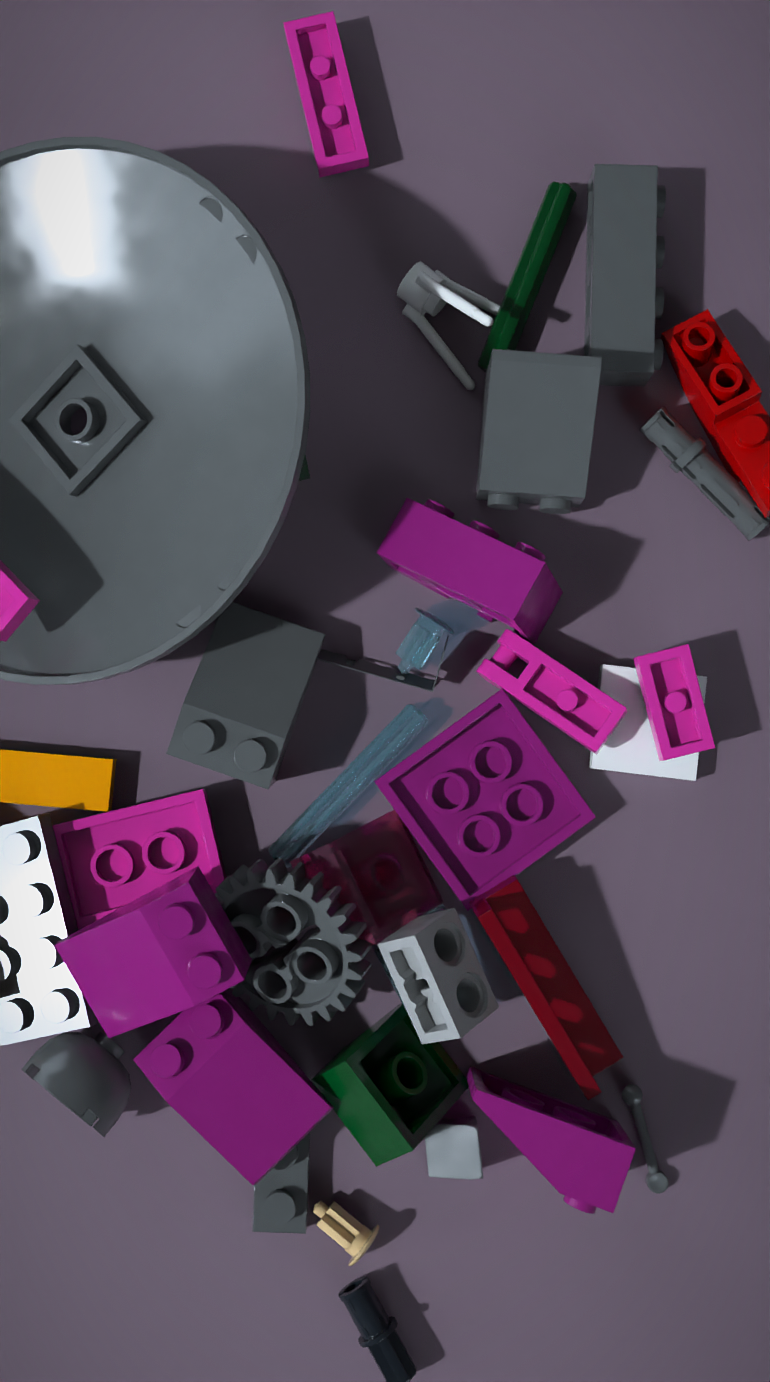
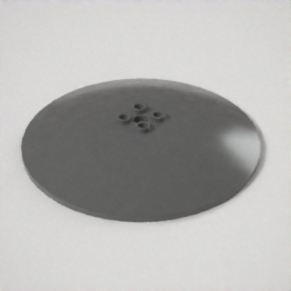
(185, 347)

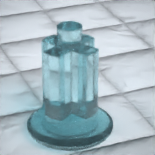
(421, 641)

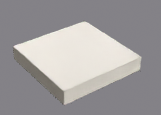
(632, 742)

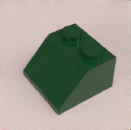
(391, 1086)

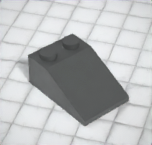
(246, 695)

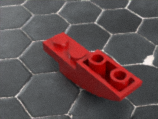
(723, 401)

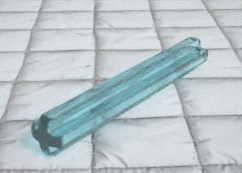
(349, 785)

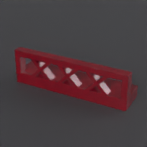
(547, 982)

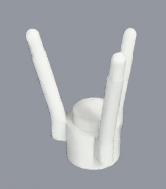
(428, 293)

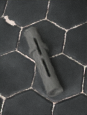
(705, 472)

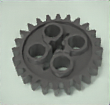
(301, 975)

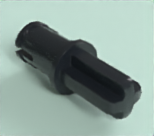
(377, 1331)

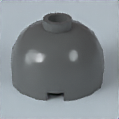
(84, 1076)

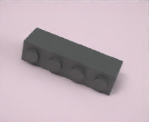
(622, 272)

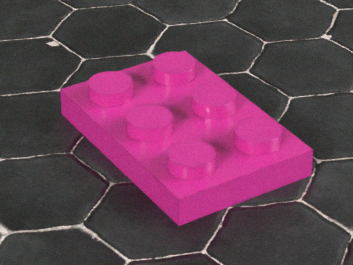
(135, 850)

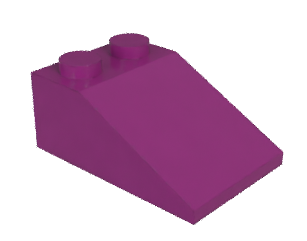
(156, 955)
(233, 1084)
(569, 1145)

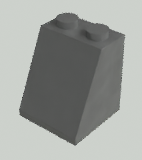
(537, 429)

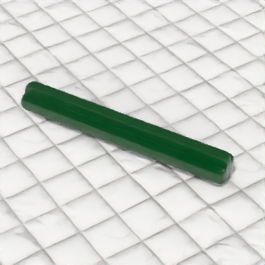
(530, 270)

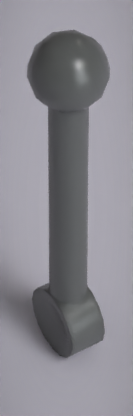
(655, 1179)

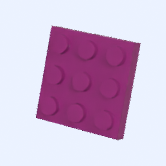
(485, 798)

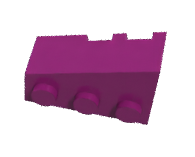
(472, 566)

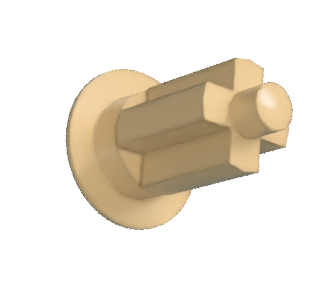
(345, 1230)

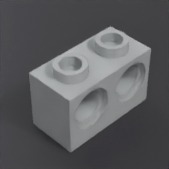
(438, 976)

